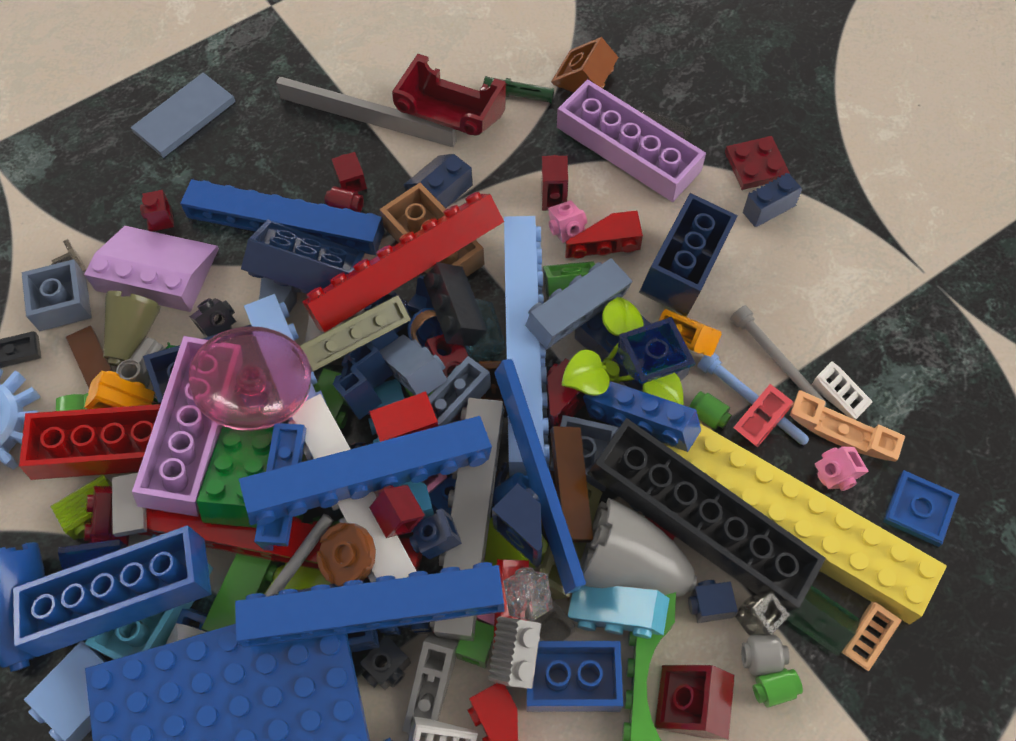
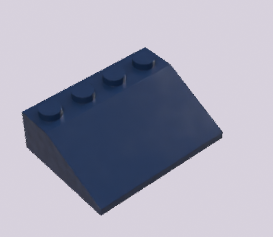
(297, 257)

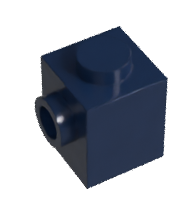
(712, 601)

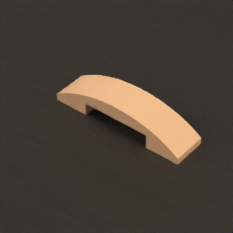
(845, 431)

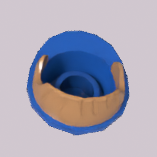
(425, 326)

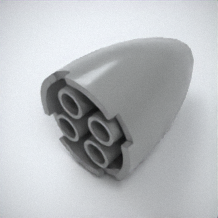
(634, 554)

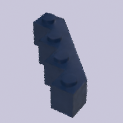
(366, 369)

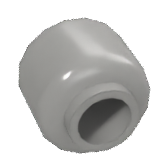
(764, 654)

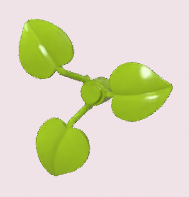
(592, 377)

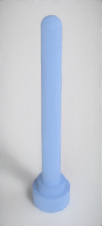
(713, 365)

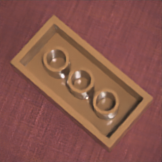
(415, 208)

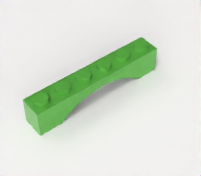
(640, 722)

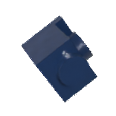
(443, 535)

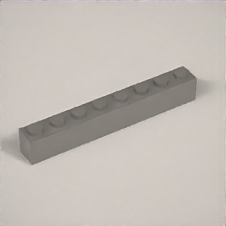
(472, 510)

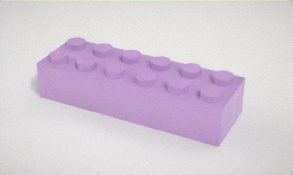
(630, 140)
(178, 444)

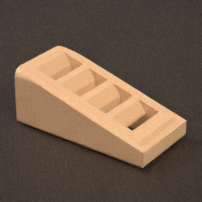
(886, 633)

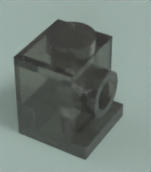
(757, 610)

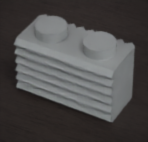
(515, 652)

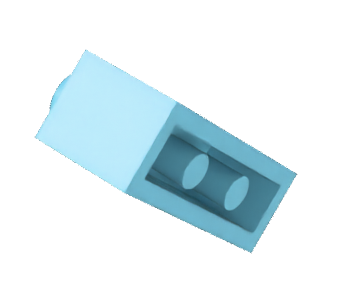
(620, 610)

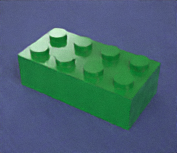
(234, 457)

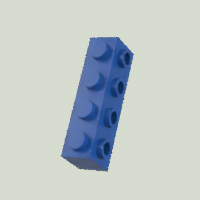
(661, 418)

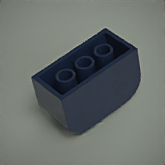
(688, 254)

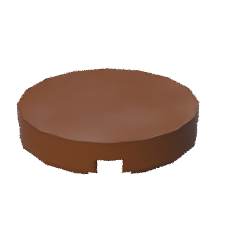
(346, 553)

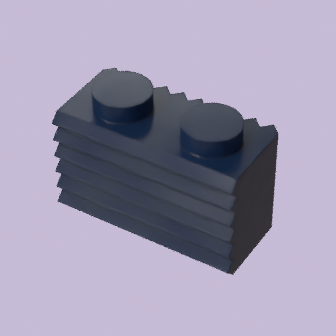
(772, 200)

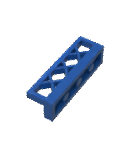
(285, 450)

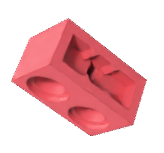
(763, 415)

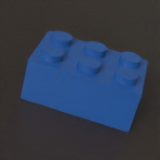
(577, 677)

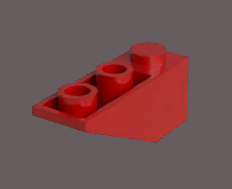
(610, 235)
(496, 713)

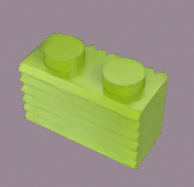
(72, 508)

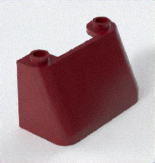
(447, 103)

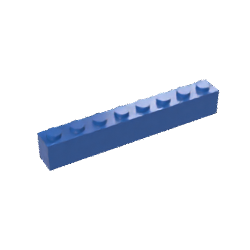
(251, 210)
(364, 470)
(368, 605)

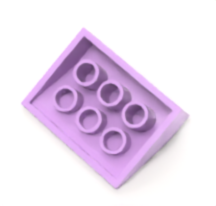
(152, 266)

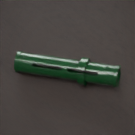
(525, 90)

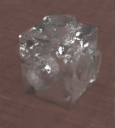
(528, 594)

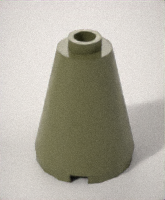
(126, 324)

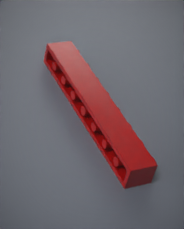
(402, 262)

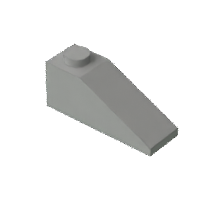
(431, 679)

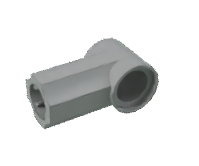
(134, 368)

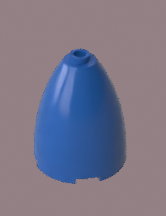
(16, 569)

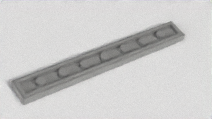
(364, 111)

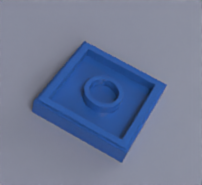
(921, 508)

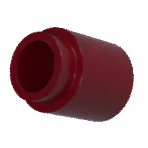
(344, 198)

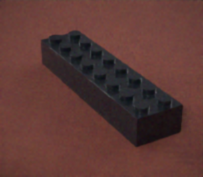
(706, 516)

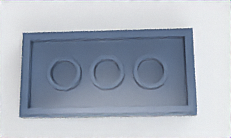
(183, 114)

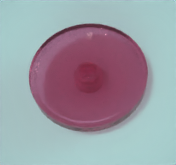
(250, 378)

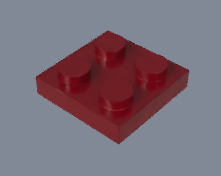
(756, 162)

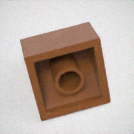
(586, 62)

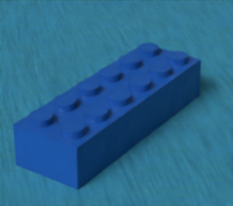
(110, 591)

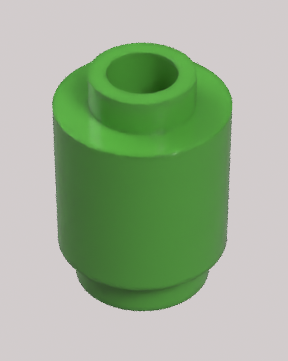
(711, 410)
(777, 687)

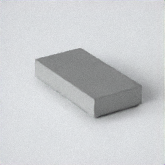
(127, 517)

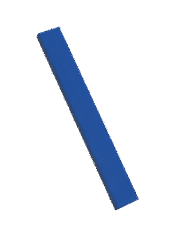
(540, 477)

